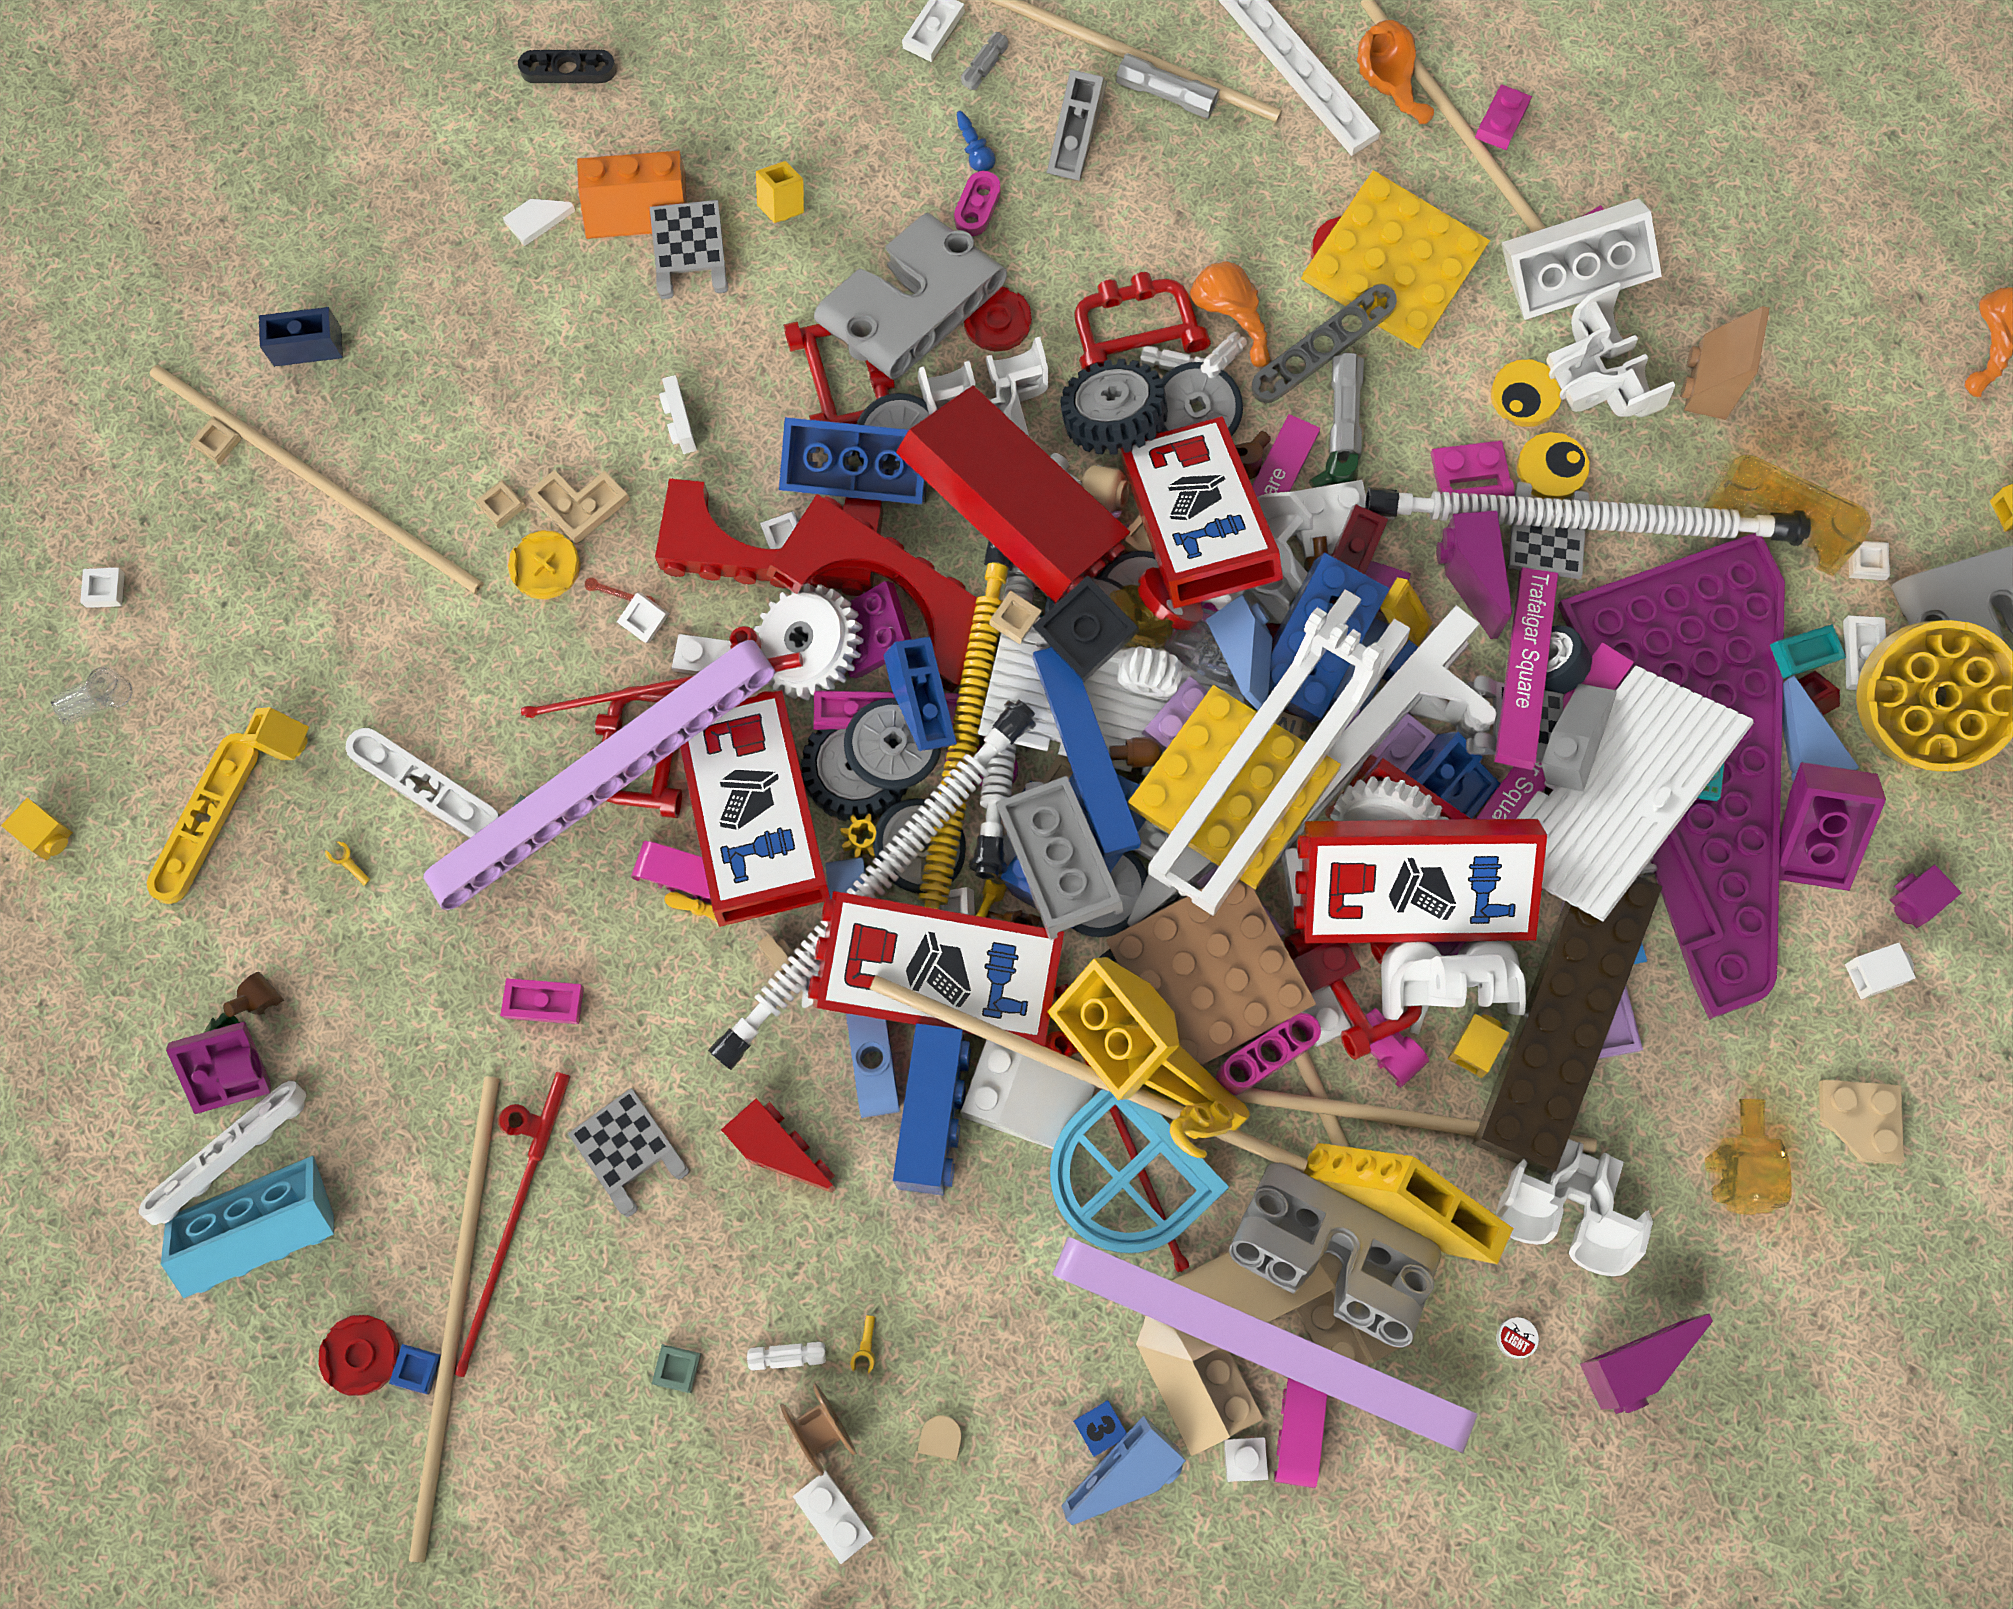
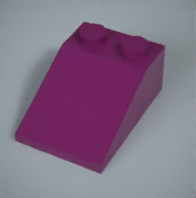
(1477, 568)
(1828, 825)
(1640, 1368)

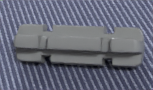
(984, 60)

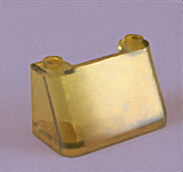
(1836, 522)

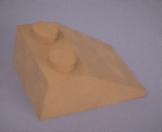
(1724, 365)

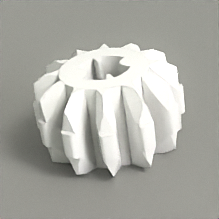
(1150, 672)

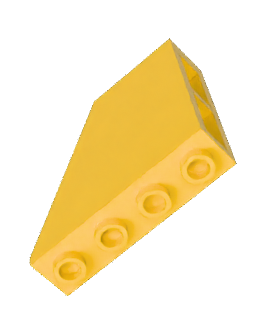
(1413, 1197)

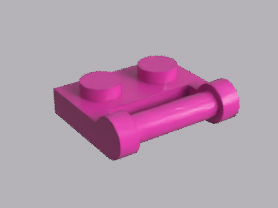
(1472, 463)

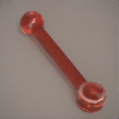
(592, 584)
(1367, 765)

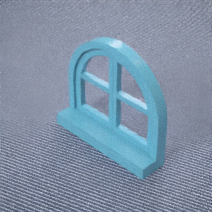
(1156, 1129)

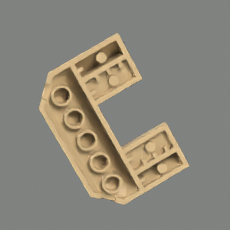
(1203, 1381)

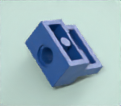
(1454, 773)

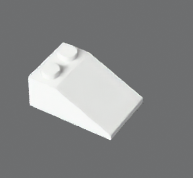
(1023, 1096)

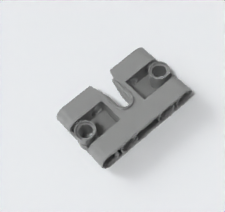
(896, 328)
(1961, 592)
(1384, 1264)

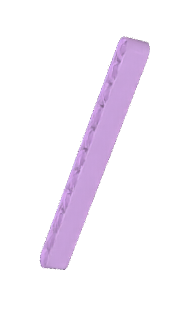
(599, 775)
(1265, 1344)

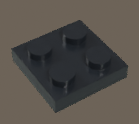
(1086, 628)

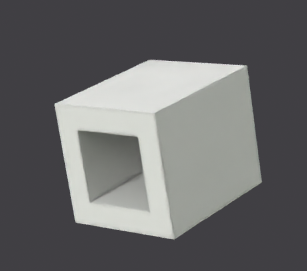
(1881, 970)

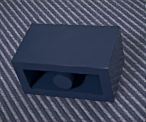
(300, 336)

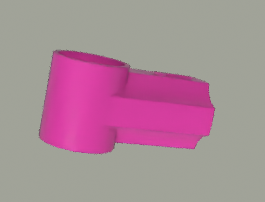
(1396, 1053)

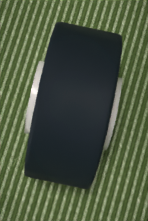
(1567, 660)

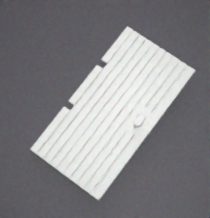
(1117, 710)
(1645, 776)

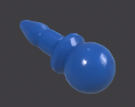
(981, 156)

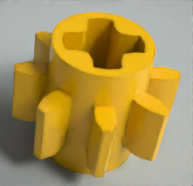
(857, 828)

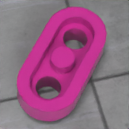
(976, 205)

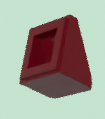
(1821, 692)

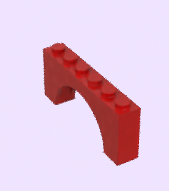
(834, 540)
(696, 544)

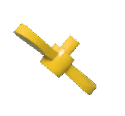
(697, 907)

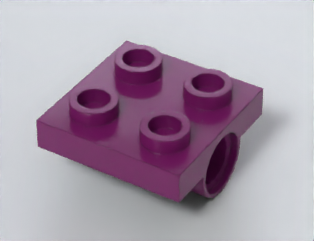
(881, 624)
(219, 1067)

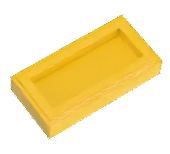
(1404, 606)

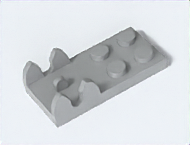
(1059, 856)

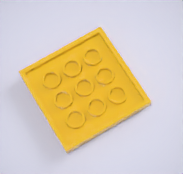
(1399, 243)
(1193, 760)

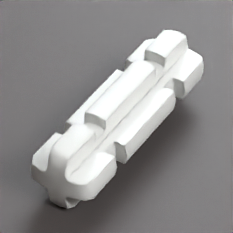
(1223, 354)
(1165, 359)
(786, 1356)

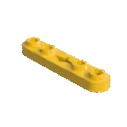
(183, 850)

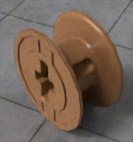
(817, 1429)

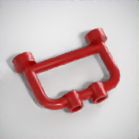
(1193, 337)
(805, 339)
(661, 797)
(1360, 1036)

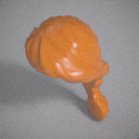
(1387, 64)
(1228, 290)
(1997, 311)

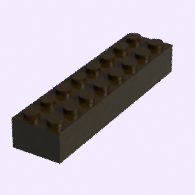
(1564, 1030)

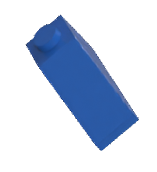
(920, 692)

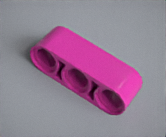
(671, 868)
(1280, 1041)
(1301, 1435)

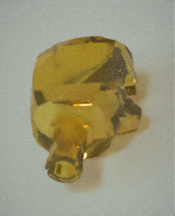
(1751, 1165)

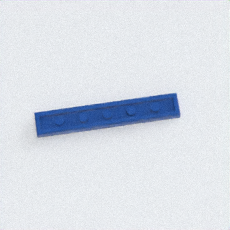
(1087, 754)

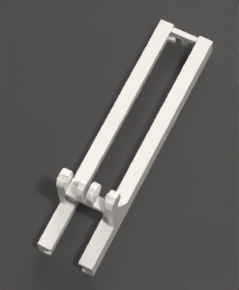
(1322, 634)
(1416, 690)

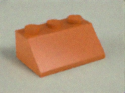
(622, 188)

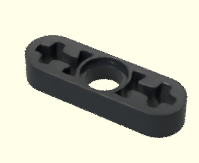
(559, 57)

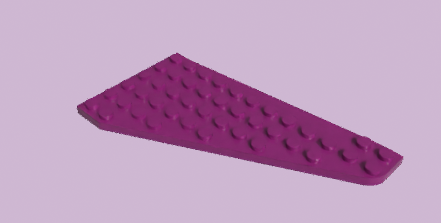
(1711, 631)

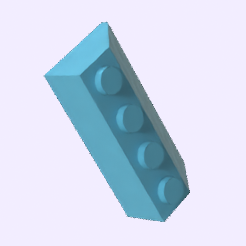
(247, 1228)

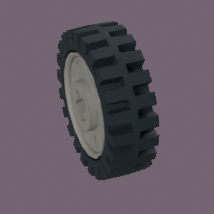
(1114, 406)
(838, 787)

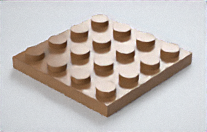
(1216, 972)

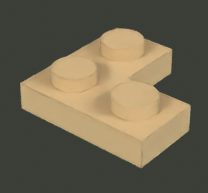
(582, 511)

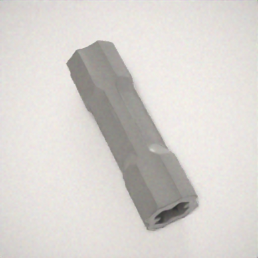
(1190, 94)
(1346, 383)

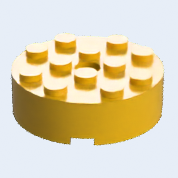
(1901, 686)

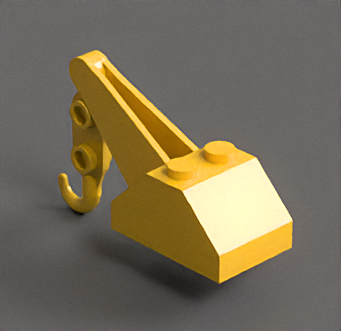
(1134, 1041)

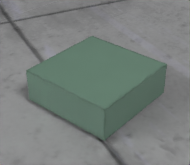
(676, 1368)

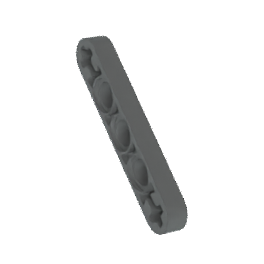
(1334, 330)

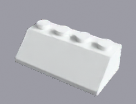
(1581, 257)

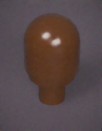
(1137, 752)

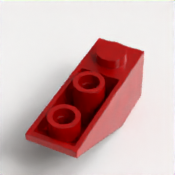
(768, 1145)

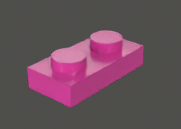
(1503, 117)
(542, 1001)

